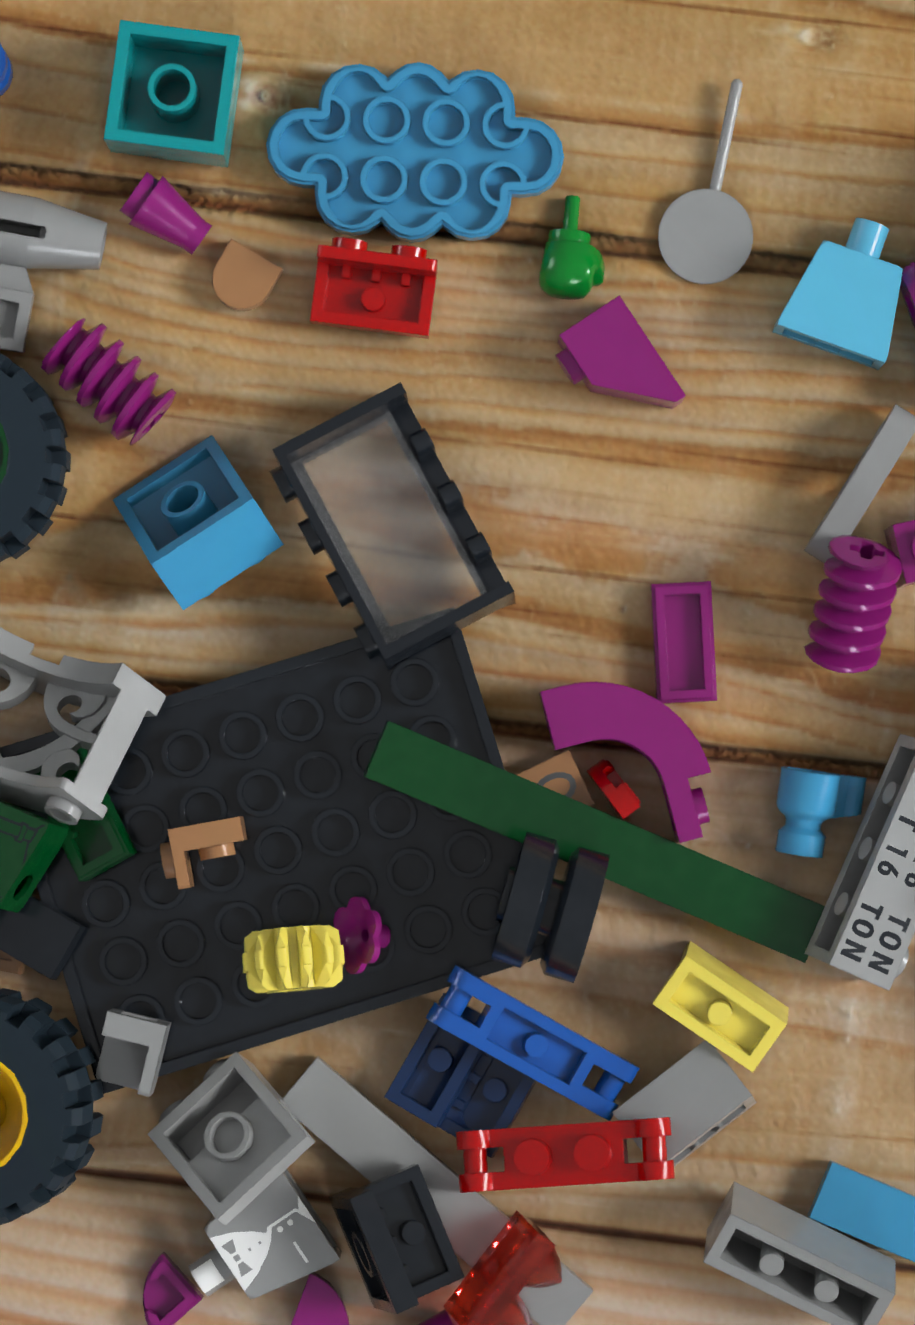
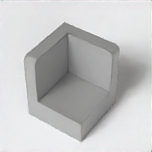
(132, 1050)

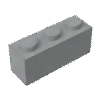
(799, 1260)

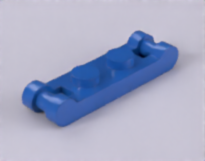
(532, 1043)

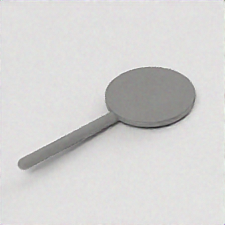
(707, 231)

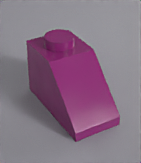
(617, 358)

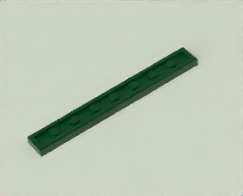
(636, 858)

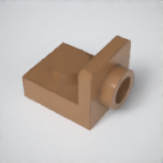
(210, 838)

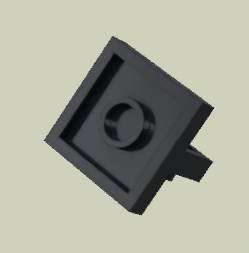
(397, 1239)

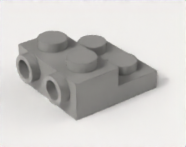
(230, 1136)

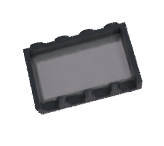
(390, 527)

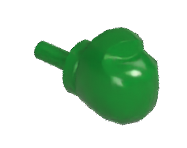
(569, 261)

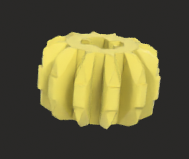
(293, 959)

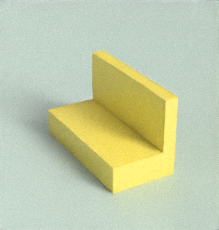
(722, 1007)

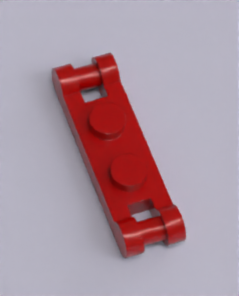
(565, 1155)

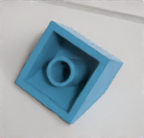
(197, 522)

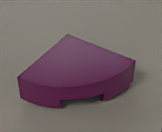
(168, 1293)
(320, 1304)

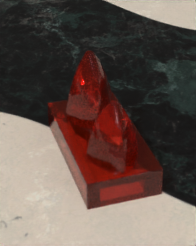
(514, 1260)

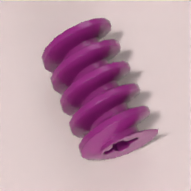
(107, 381)
(853, 605)

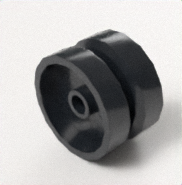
(548, 906)

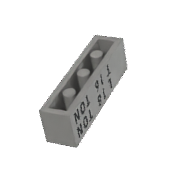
(873, 899)

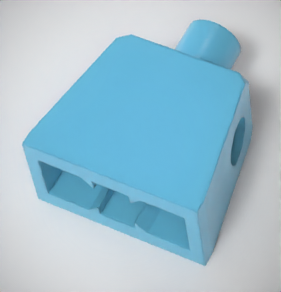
(846, 298)

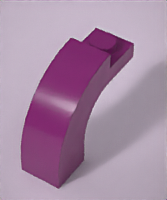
(629, 716)

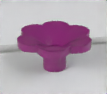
(360, 934)

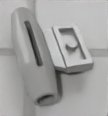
(39, 237)

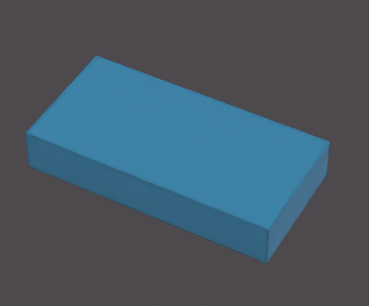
(866, 1210)

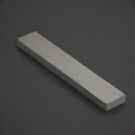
(381, 1147)

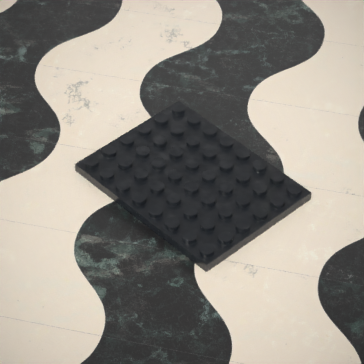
(291, 759)

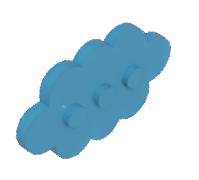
(415, 152)

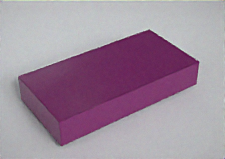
(683, 642)

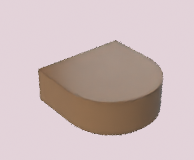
(244, 277)

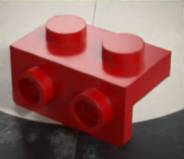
(374, 288)

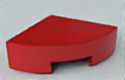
(613, 788)

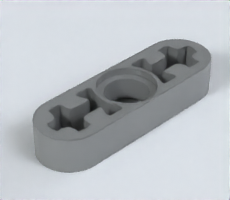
(863, 481)

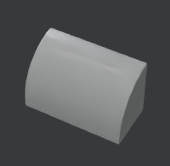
(697, 1095)

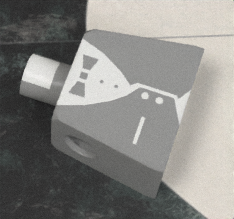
(267, 1243)

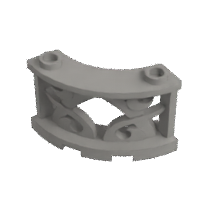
(110, 704)

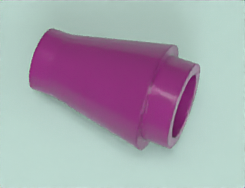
(165, 214)

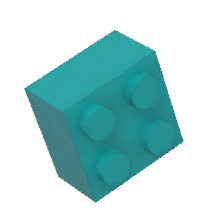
(174, 93)

